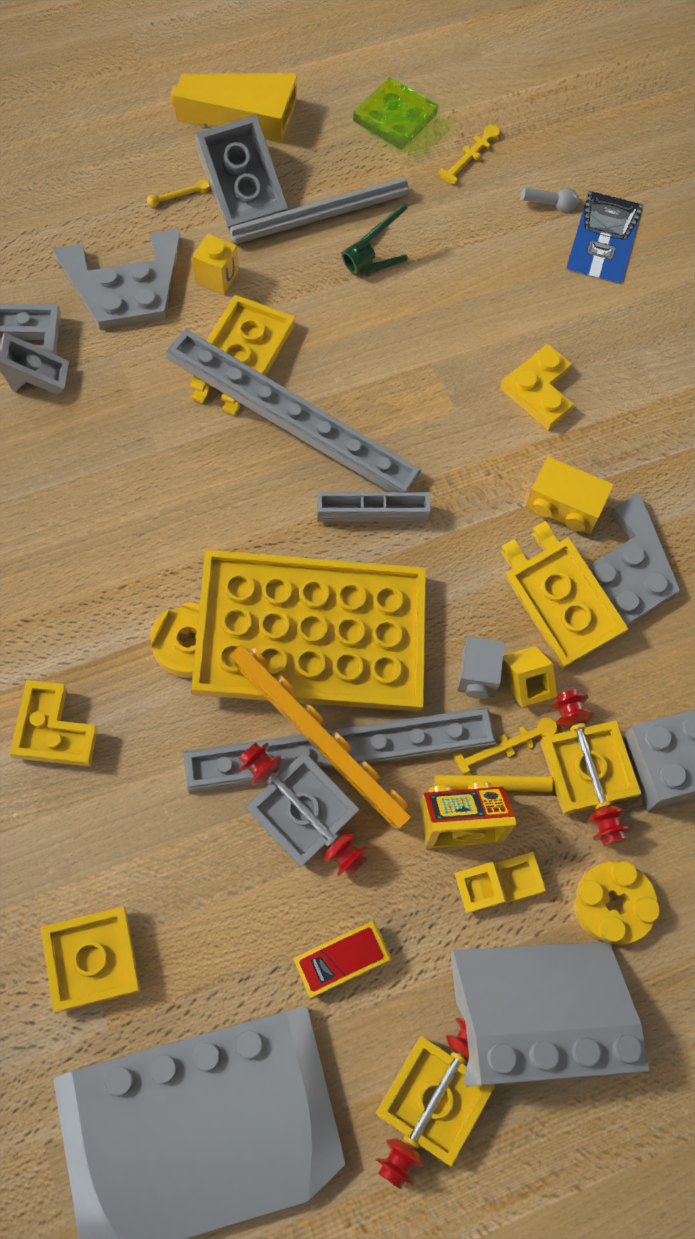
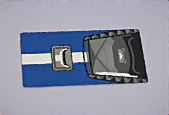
(604, 237)

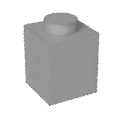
(480, 667)

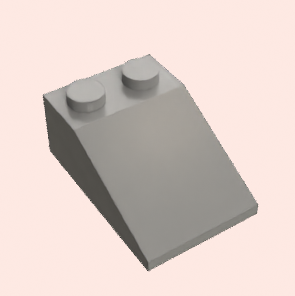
(240, 171)

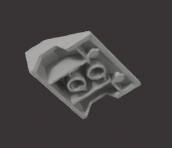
(546, 1013)

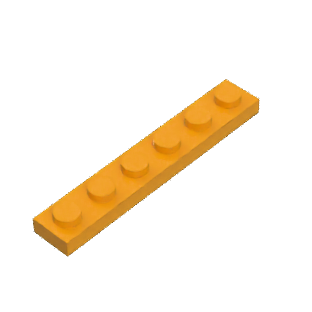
(332, 748)

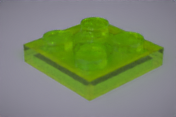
(395, 113)

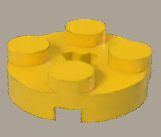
(165, 639)
(611, 926)

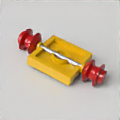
(590, 767)
(430, 1106)

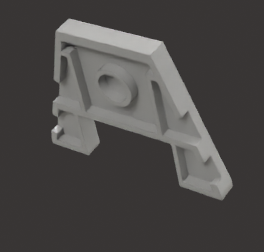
(124, 292)
(637, 572)

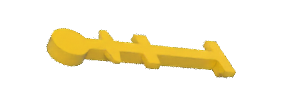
(491, 133)
(545, 727)

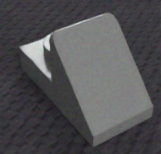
(28, 363)

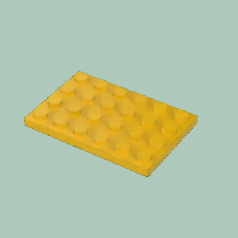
(322, 624)

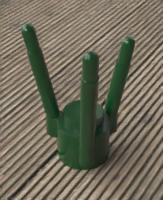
(360, 254)

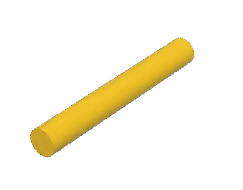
(509, 783)

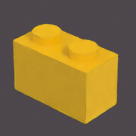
(568, 495)

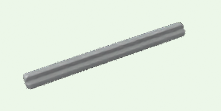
(319, 211)

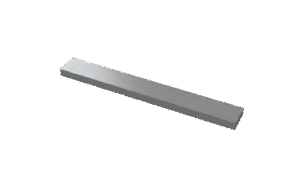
(292, 413)
(372, 743)

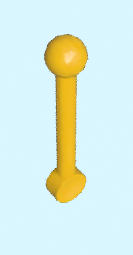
(202, 186)

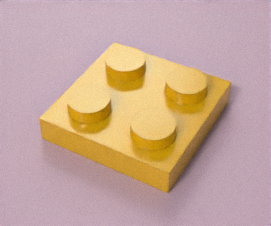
(89, 959)

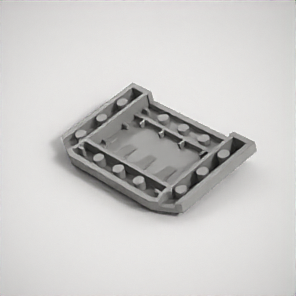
(199, 1131)

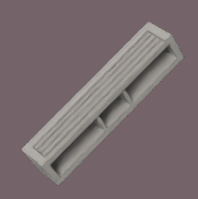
(373, 506)

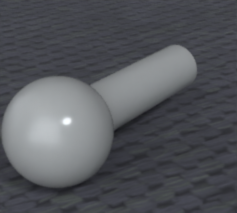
(564, 200)

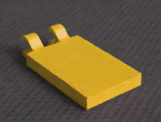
(252, 336)
(562, 597)

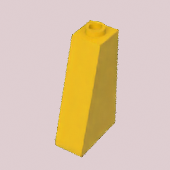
(236, 96)

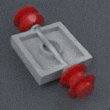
(302, 808)

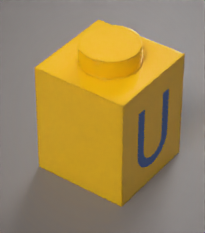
(215, 264)

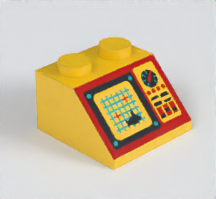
(465, 816)

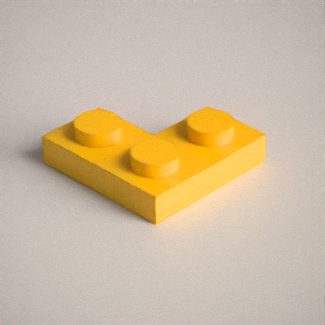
(533, 386)
(43, 735)

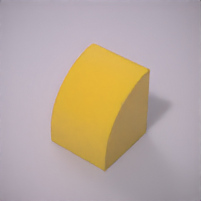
(530, 676)

